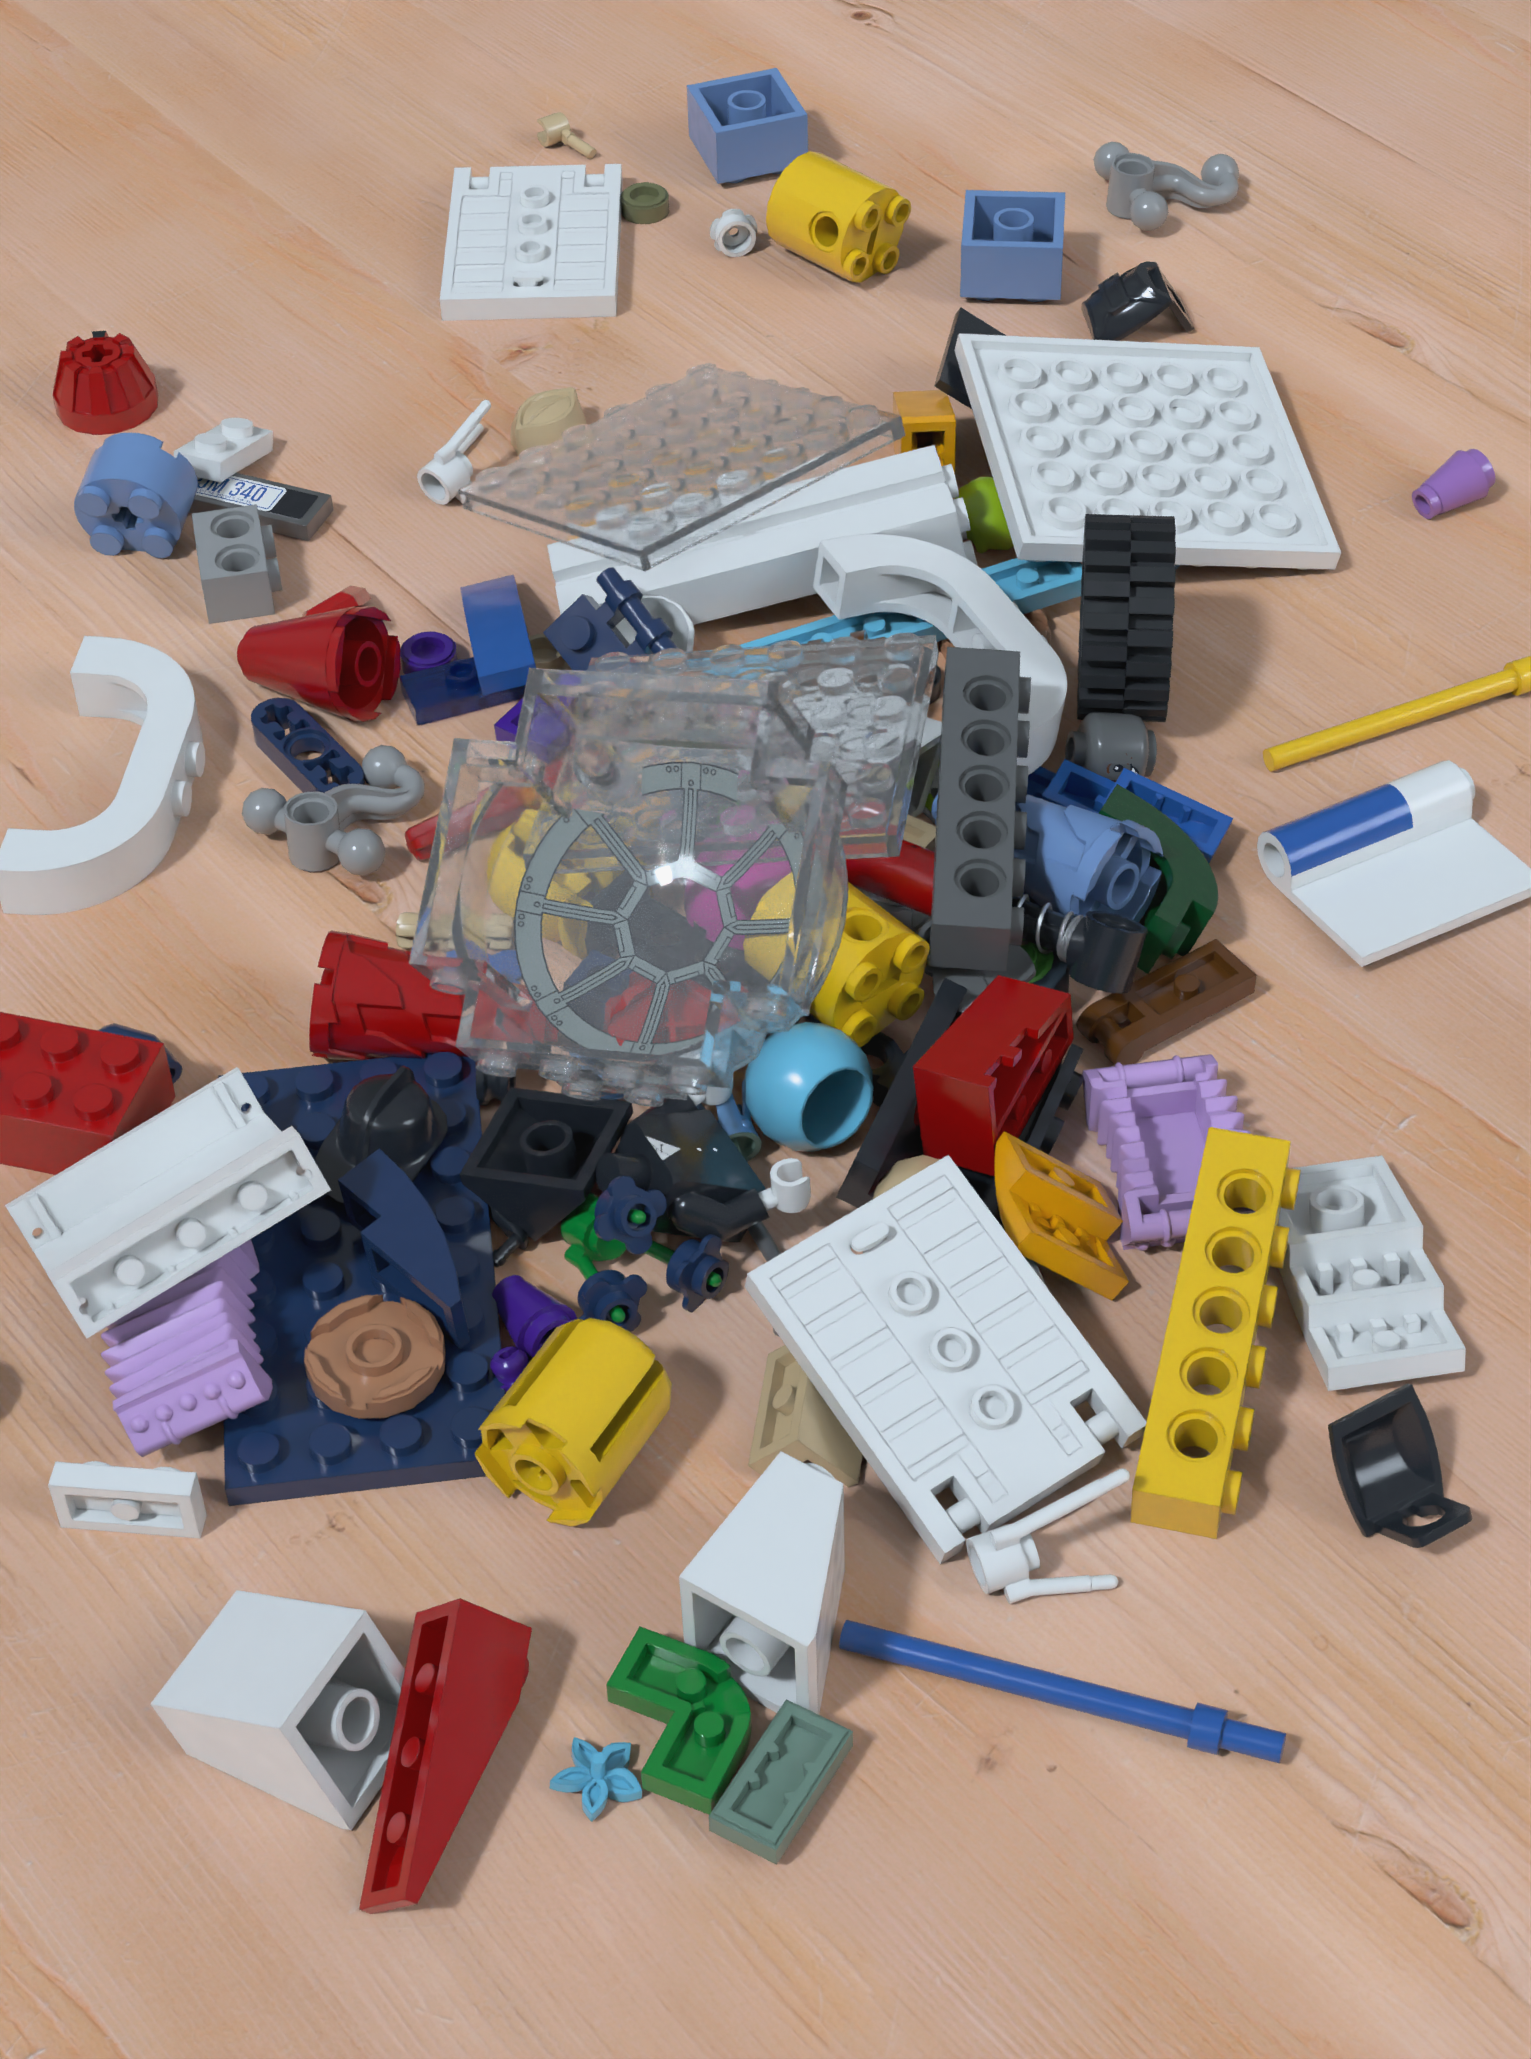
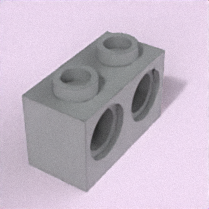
(236, 564)

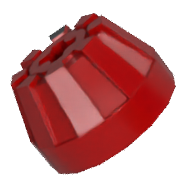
(103, 385)

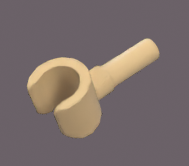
(558, 130)

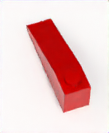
(451, 1712)

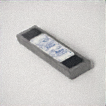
(288, 508)

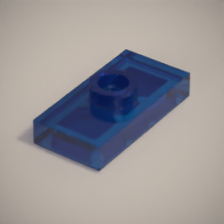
(450, 692)

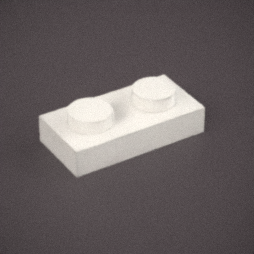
(227, 448)
(128, 1499)

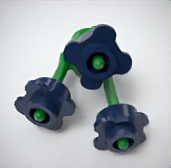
(622, 1221)

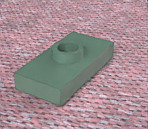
(781, 1781)

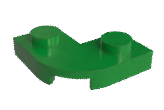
(703, 1715)

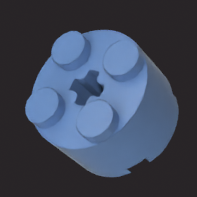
(135, 496)

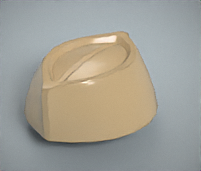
(545, 417)

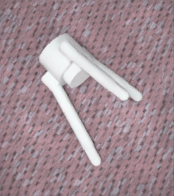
(450, 467)
(1008, 1553)

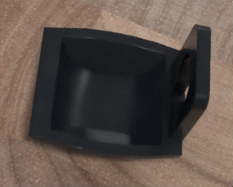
(1130, 302)
(1393, 1470)

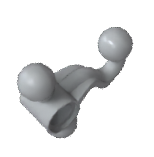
(1142, 185)
(317, 819)

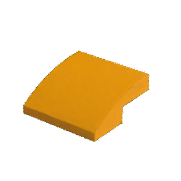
(1057, 1216)

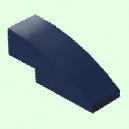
(405, 1241)

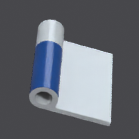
(1394, 864)

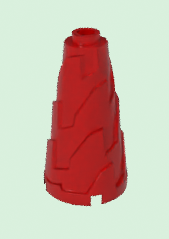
(378, 1004)

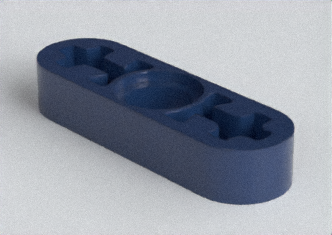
(269, 725)

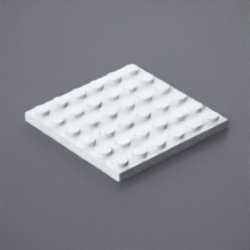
(1144, 435)

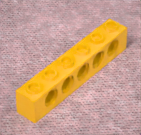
(1168, 1486)

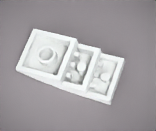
(1364, 1280)

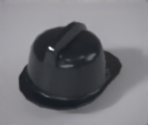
(386, 1115)

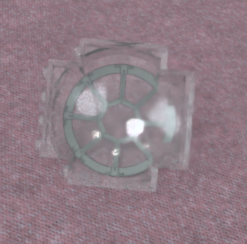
(635, 882)

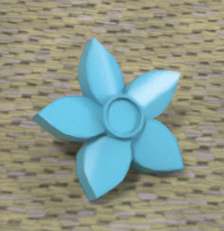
(599, 1776)

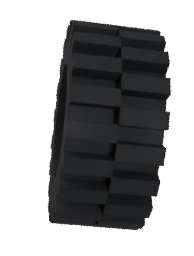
(1126, 615)

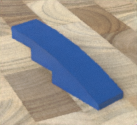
(498, 634)
(1090, 791)

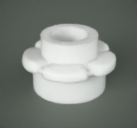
(736, 244)

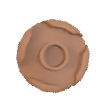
(375, 1356)

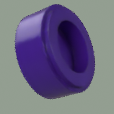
(427, 651)

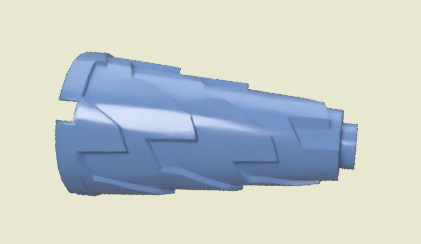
(1086, 860)

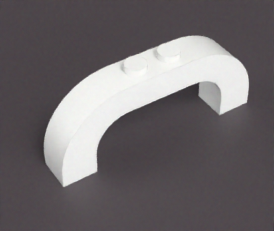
(956, 596)
(121, 846)

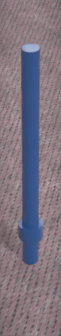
(1203, 1727)

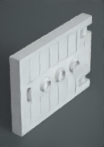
(532, 243)
(944, 1356)

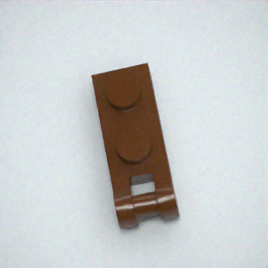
(1167, 1002)

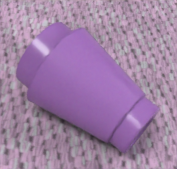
(1455, 483)

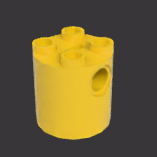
(837, 217)
(873, 972)

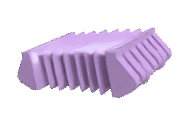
(1156, 1134)
(188, 1355)

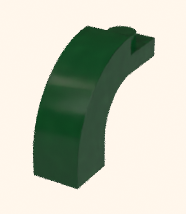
(1186, 888)

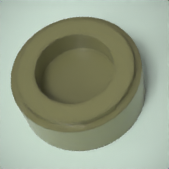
(644, 203)

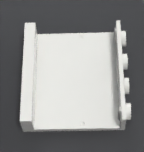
(165, 1201)

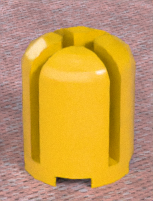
(575, 1419)

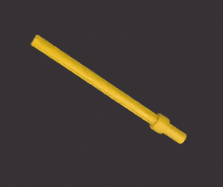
(1513, 679)

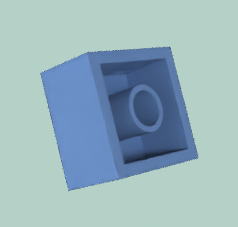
(746, 125)
(1012, 245)

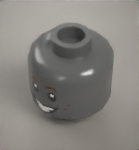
(1111, 743)

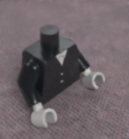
(700, 1171)

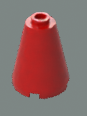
(326, 660)

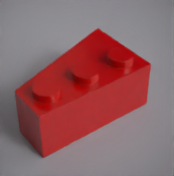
(990, 1070)

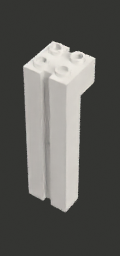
(777, 549)

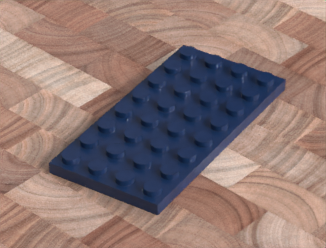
(318, 1260)

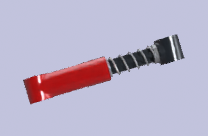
(1097, 947)

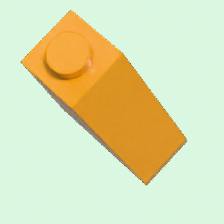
(926, 422)

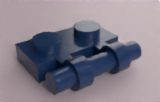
(591, 629)

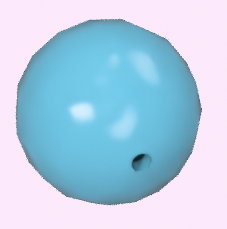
(809, 1087)

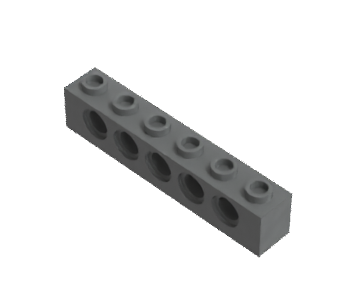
(977, 812)

